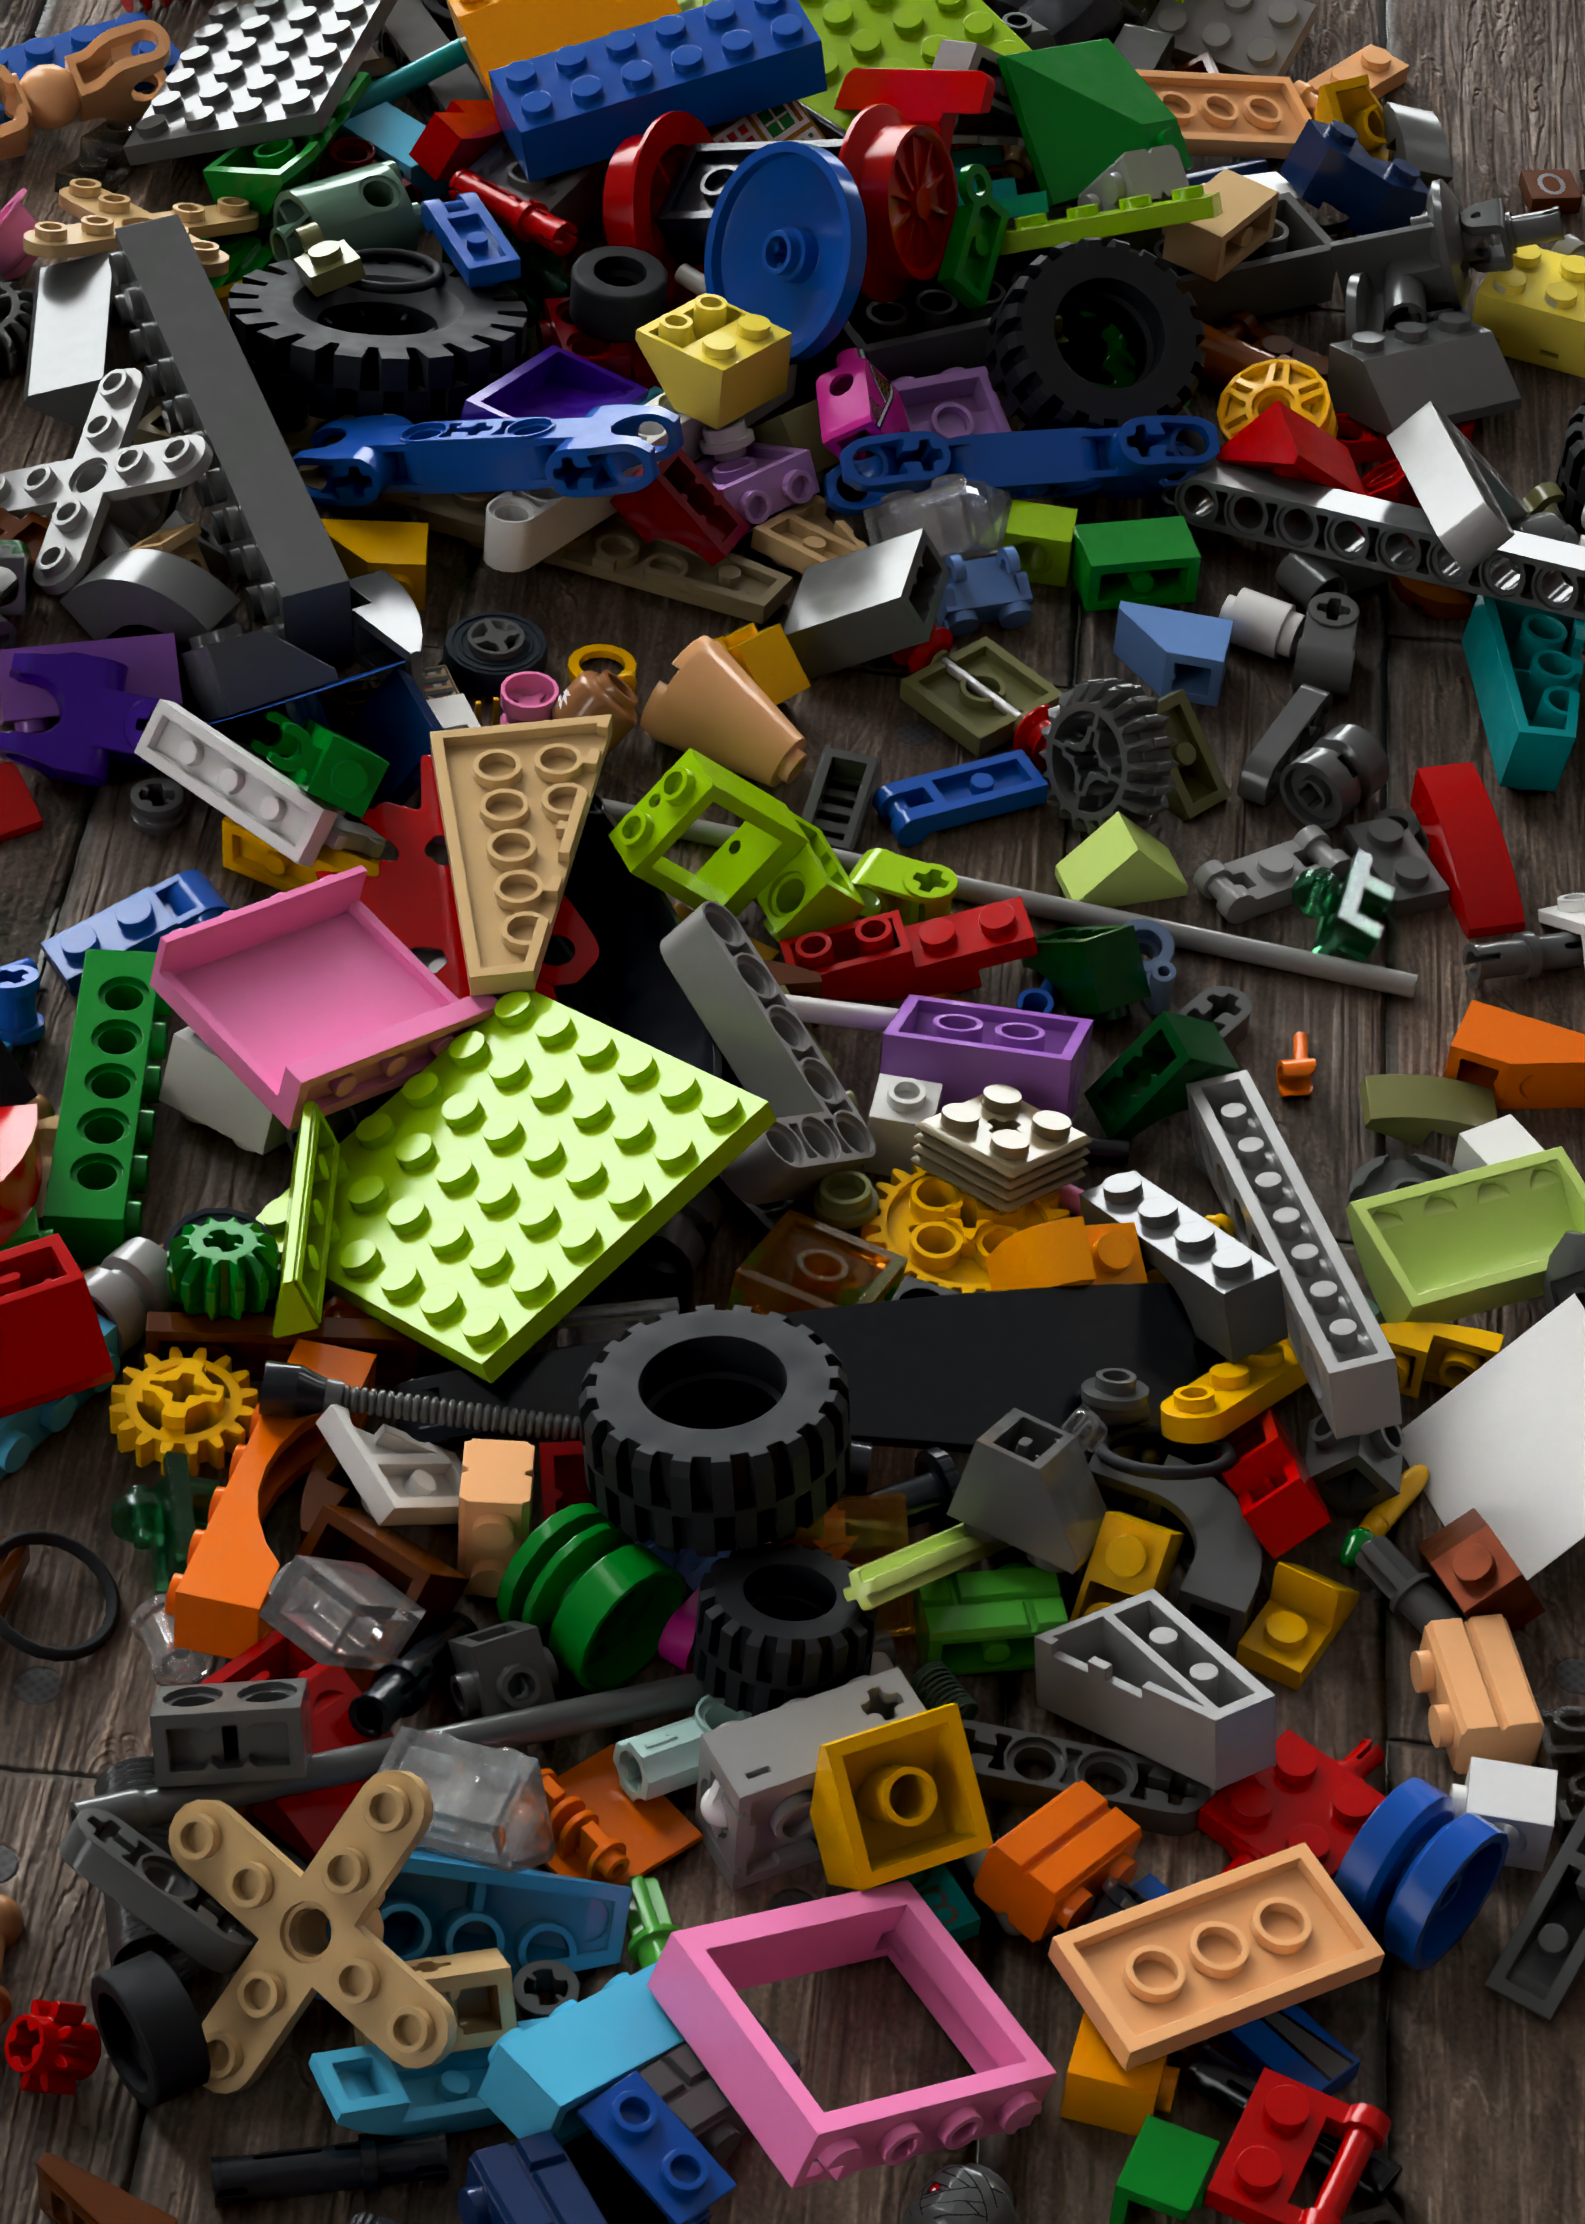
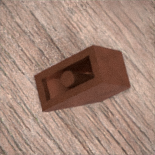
(1480, 1572)

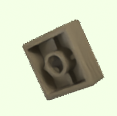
(1001, 1148)

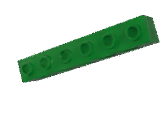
(105, 1106)

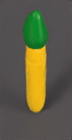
(1385, 1514)

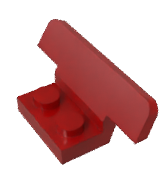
(920, 94)

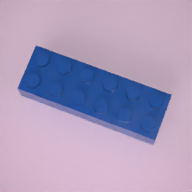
(702, 61)

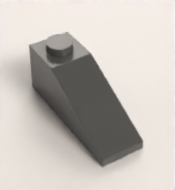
(1548, 1945)

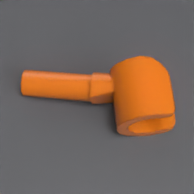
(1295, 1074)

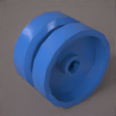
(1421, 1871)

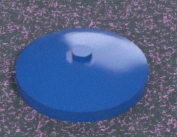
(790, 243)

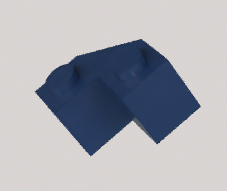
(1337, 170)

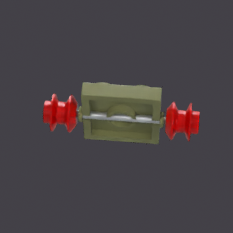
(978, 694)

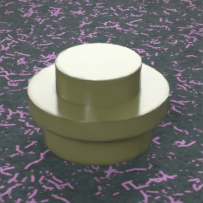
(846, 1200)

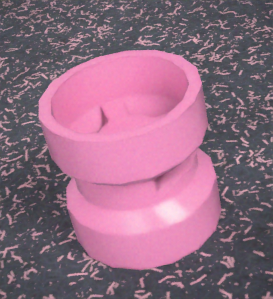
(527, 697)

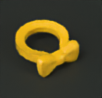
(612, 652)

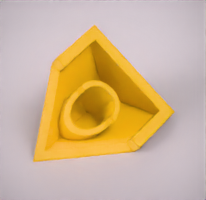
(1357, 106)

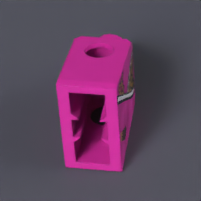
(857, 403)

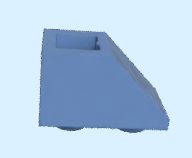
(1174, 650)

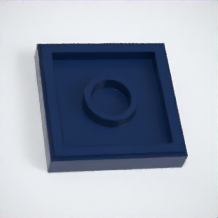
(396, 728)

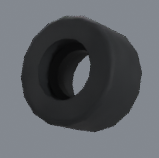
(617, 292)

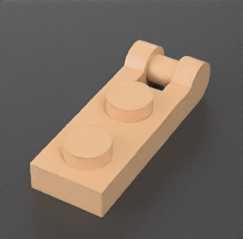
(1383, 71)

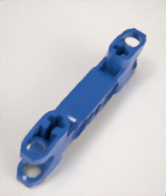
(489, 455)
(1028, 464)

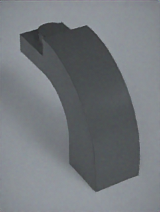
(154, 592)
(1217, 1550)

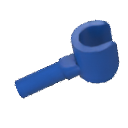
(1037, 998)

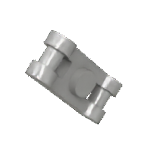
(1265, 878)

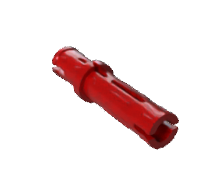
(526, 219)

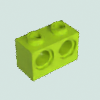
(809, 891)

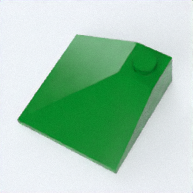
(1082, 112)

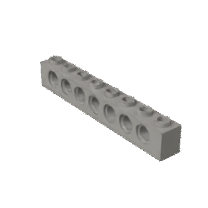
(1280, 1221)

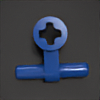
(18, 1008)

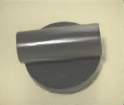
(1116, 1397)

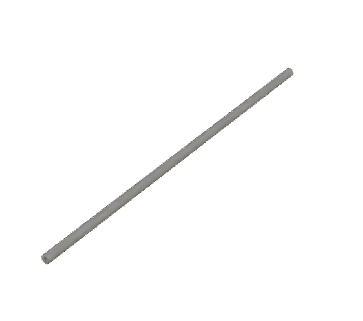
(1088, 914)

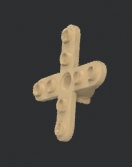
(104, 211)
(290, 1918)

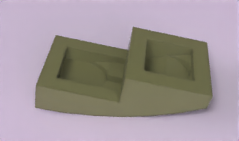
(1416, 1104)

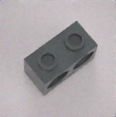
(231, 1732)

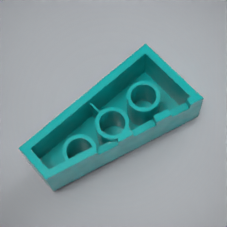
(1526, 688)

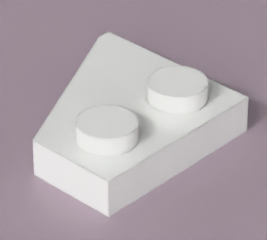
(393, 1473)

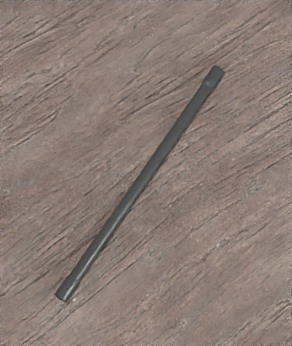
(361, 1761)

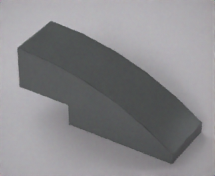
(386, 627)

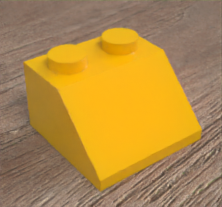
(897, 1800)

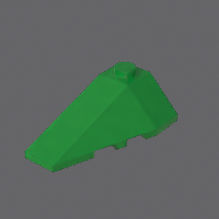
(271, 167)

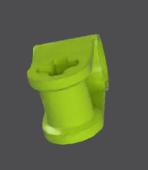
(903, 884)

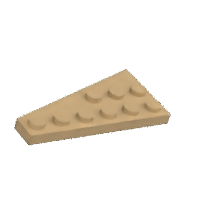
(511, 832)

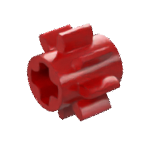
(53, 2047)

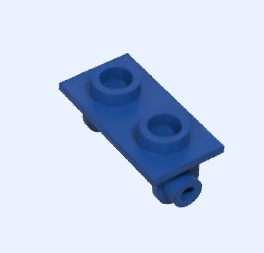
(657, 2150)

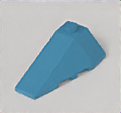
(530, 1915)

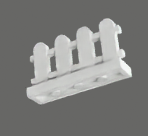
(247, 789)

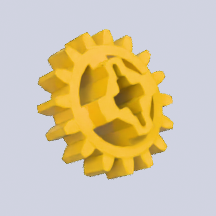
(182, 1409)

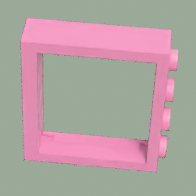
(712, 1961)

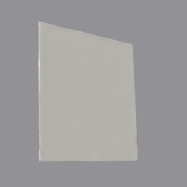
(1514, 1442)

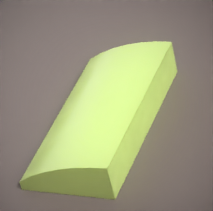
(1467, 1237)

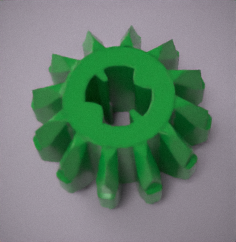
(223, 1268)

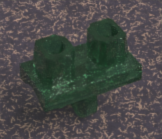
(1346, 906)
(165, 1517)

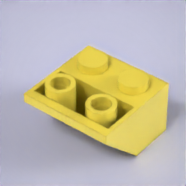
(716, 359)

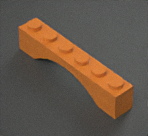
(230, 1561)

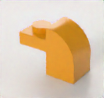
(1067, 1255)

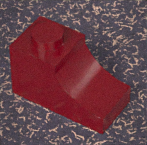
(683, 509)

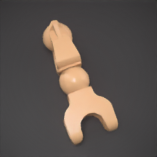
(93, 83)

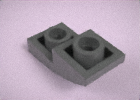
(1418, 140)

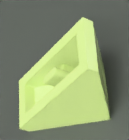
(1120, 867)

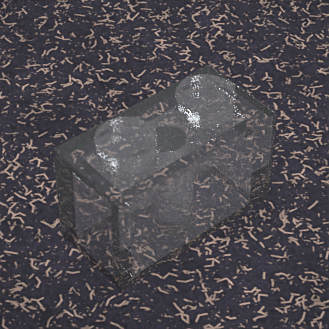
(340, 1612)

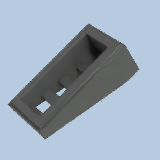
(846, 770)

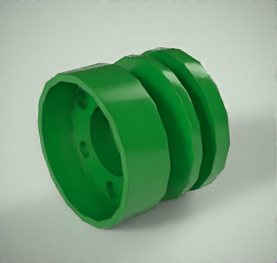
(591, 1596)

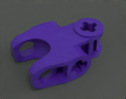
(95, 723)

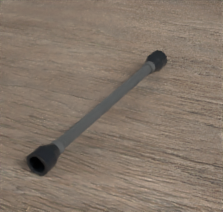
(298, 1392)

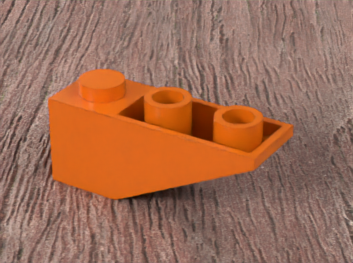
(1519, 1058)

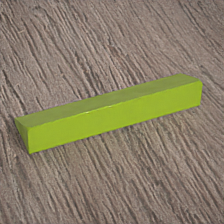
(307, 1226)

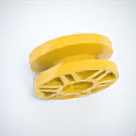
(1272, 380)

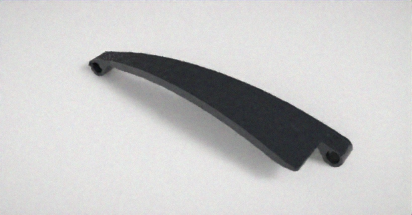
(926, 1365)

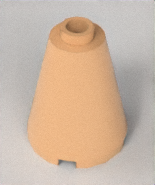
(724, 717)

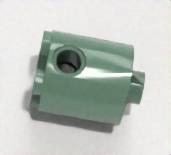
(360, 206)

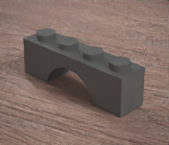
(1224, 1285)

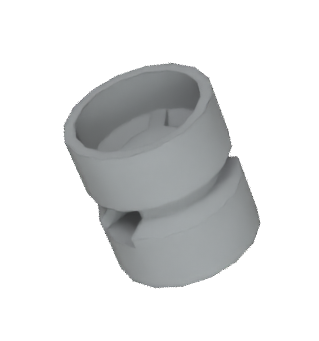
(129, 1286)

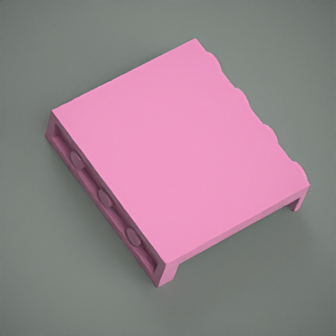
(311, 997)

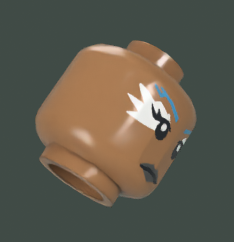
(599, 695)

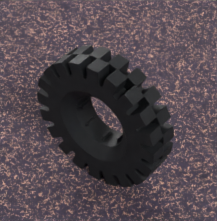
(376, 348)

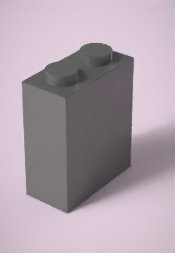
(866, 604)

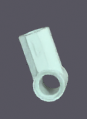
(670, 1754)

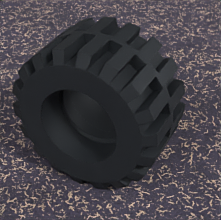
(779, 1628)

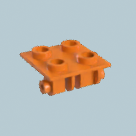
(604, 1832)

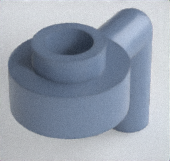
(1159, 946)

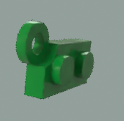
(973, 239)

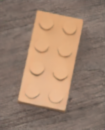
(1232, 112)
(1215, 1955)

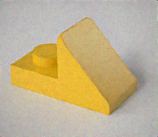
(1295, 1624)

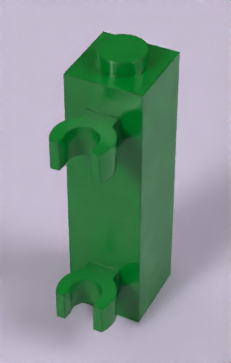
(324, 762)

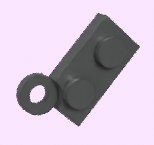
(1399, 861)

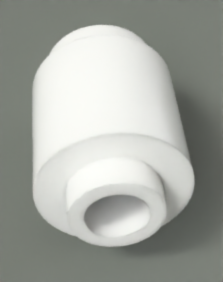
(1263, 623)

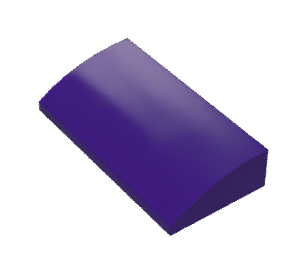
(554, 387)

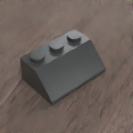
(1398, 371)

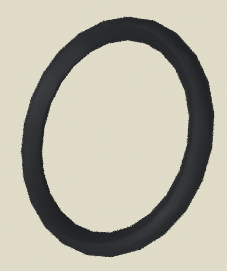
(105, 1579)

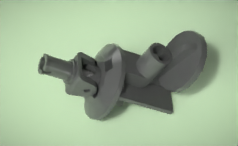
(1430, 264)

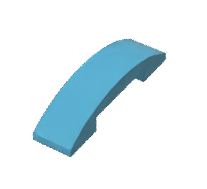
(391, 2100)

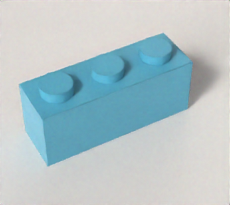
(575, 2055)

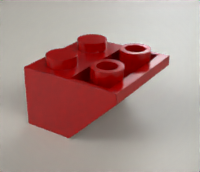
(47, 1327)

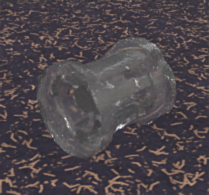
(169, 1664)

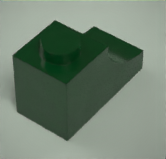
(1093, 969)
(1153, 1074)

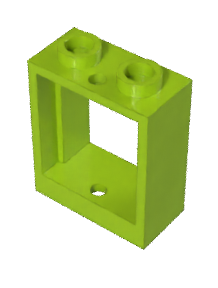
(739, 866)

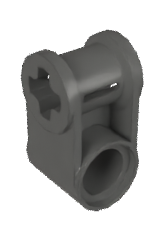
(1327, 644)

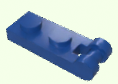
(472, 240)
(959, 795)

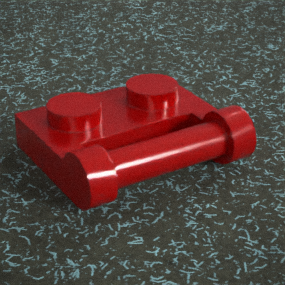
(1275, 2147)

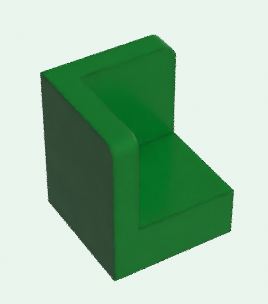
(1165, 2171)

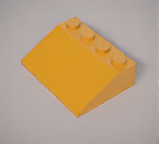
(518, 30)

